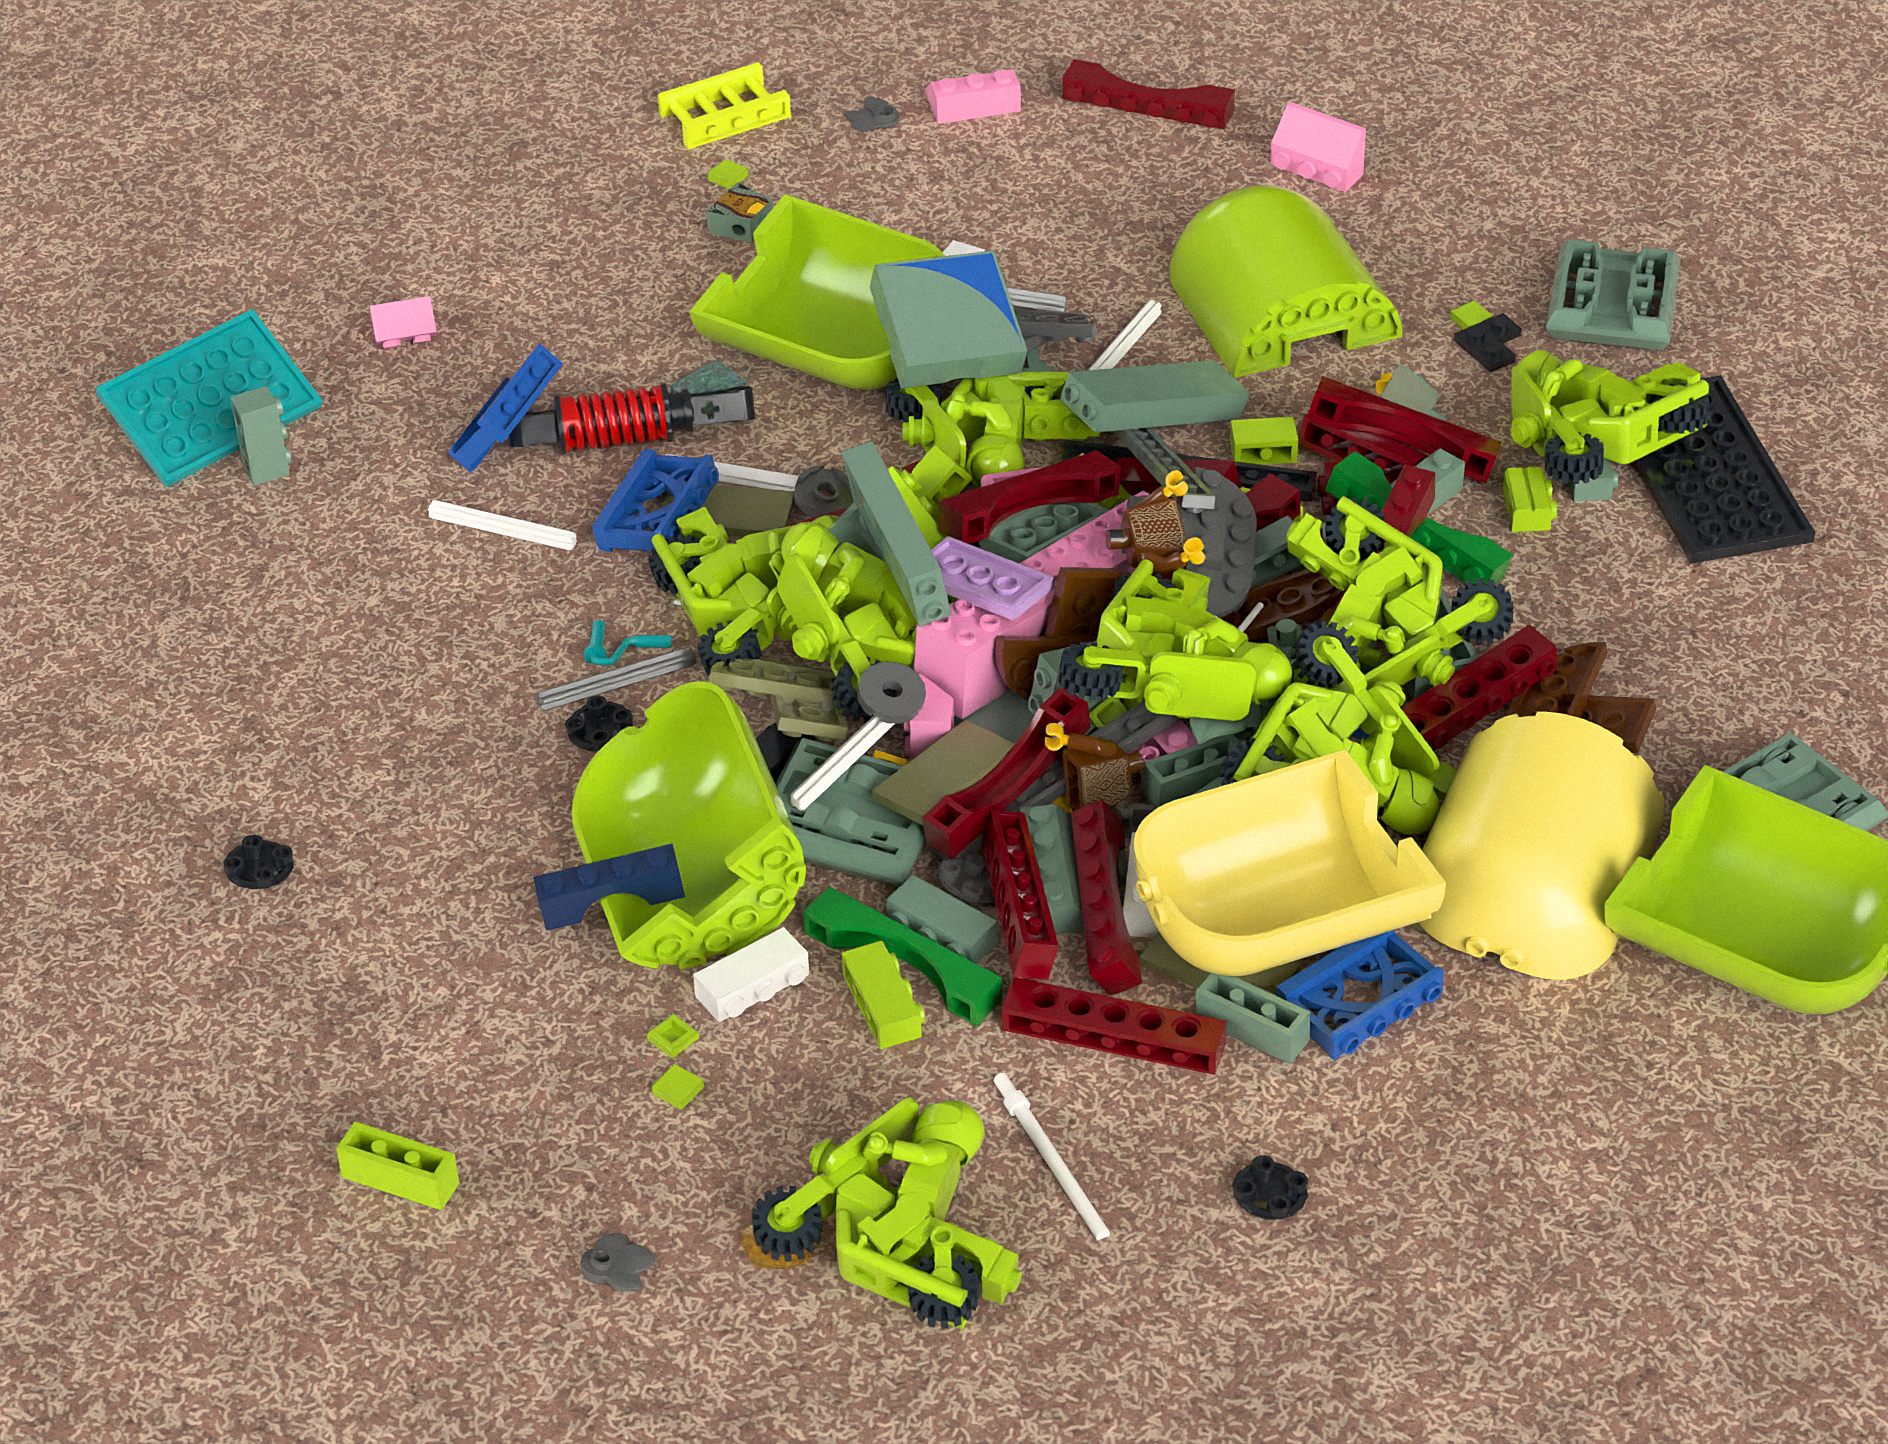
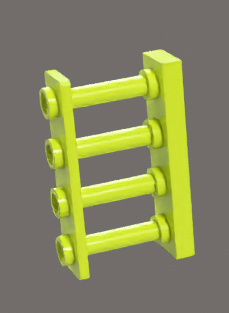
(728, 121)

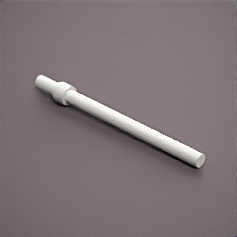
(1019, 1105)

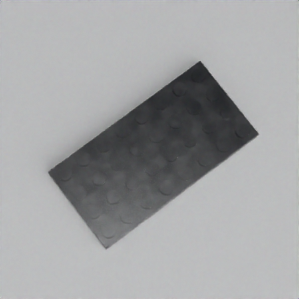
(1723, 487)

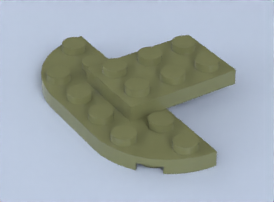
(797, 692)

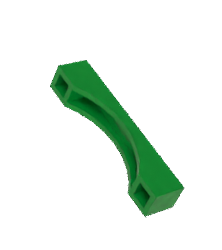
(1461, 553)
(846, 923)

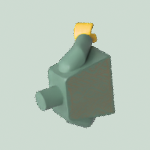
(1409, 390)

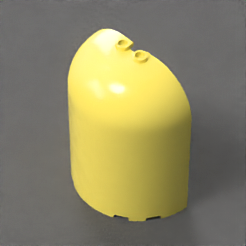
(1539, 841)
(1279, 869)

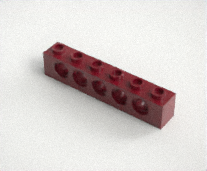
(1482, 686)
(1019, 895)
(1114, 1025)

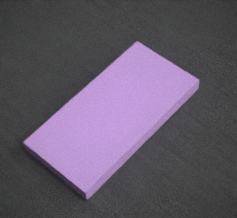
(989, 579)

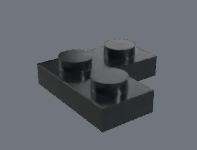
(1486, 340)

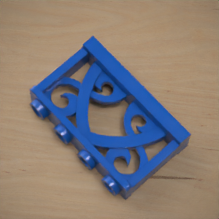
(505, 408)
(684, 477)
(1362, 1019)

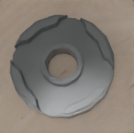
(815, 479)
(895, 677)

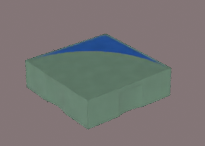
(948, 318)

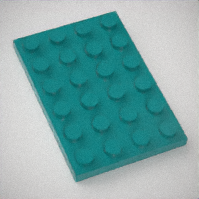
(181, 403)

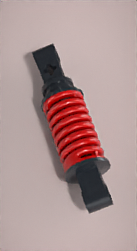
(628, 415)

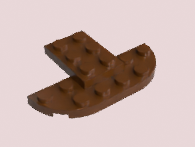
(1293, 597)
(1073, 618)
(1568, 693)

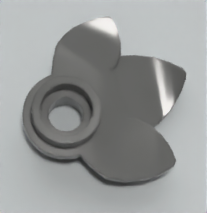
(876, 115)
(617, 1262)

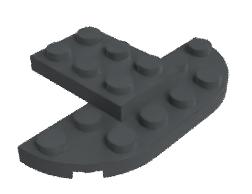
(1047, 326)
(1227, 539)

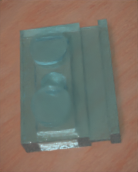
(709, 378)

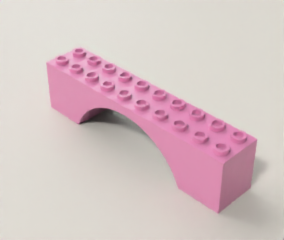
(960, 648)

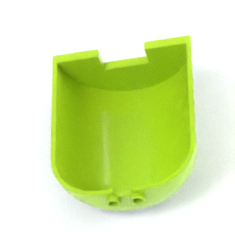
(1274, 272)
(810, 295)
(705, 787)
(1762, 897)

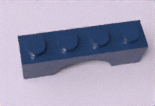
(646, 873)

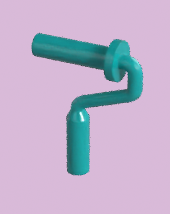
(596, 653)

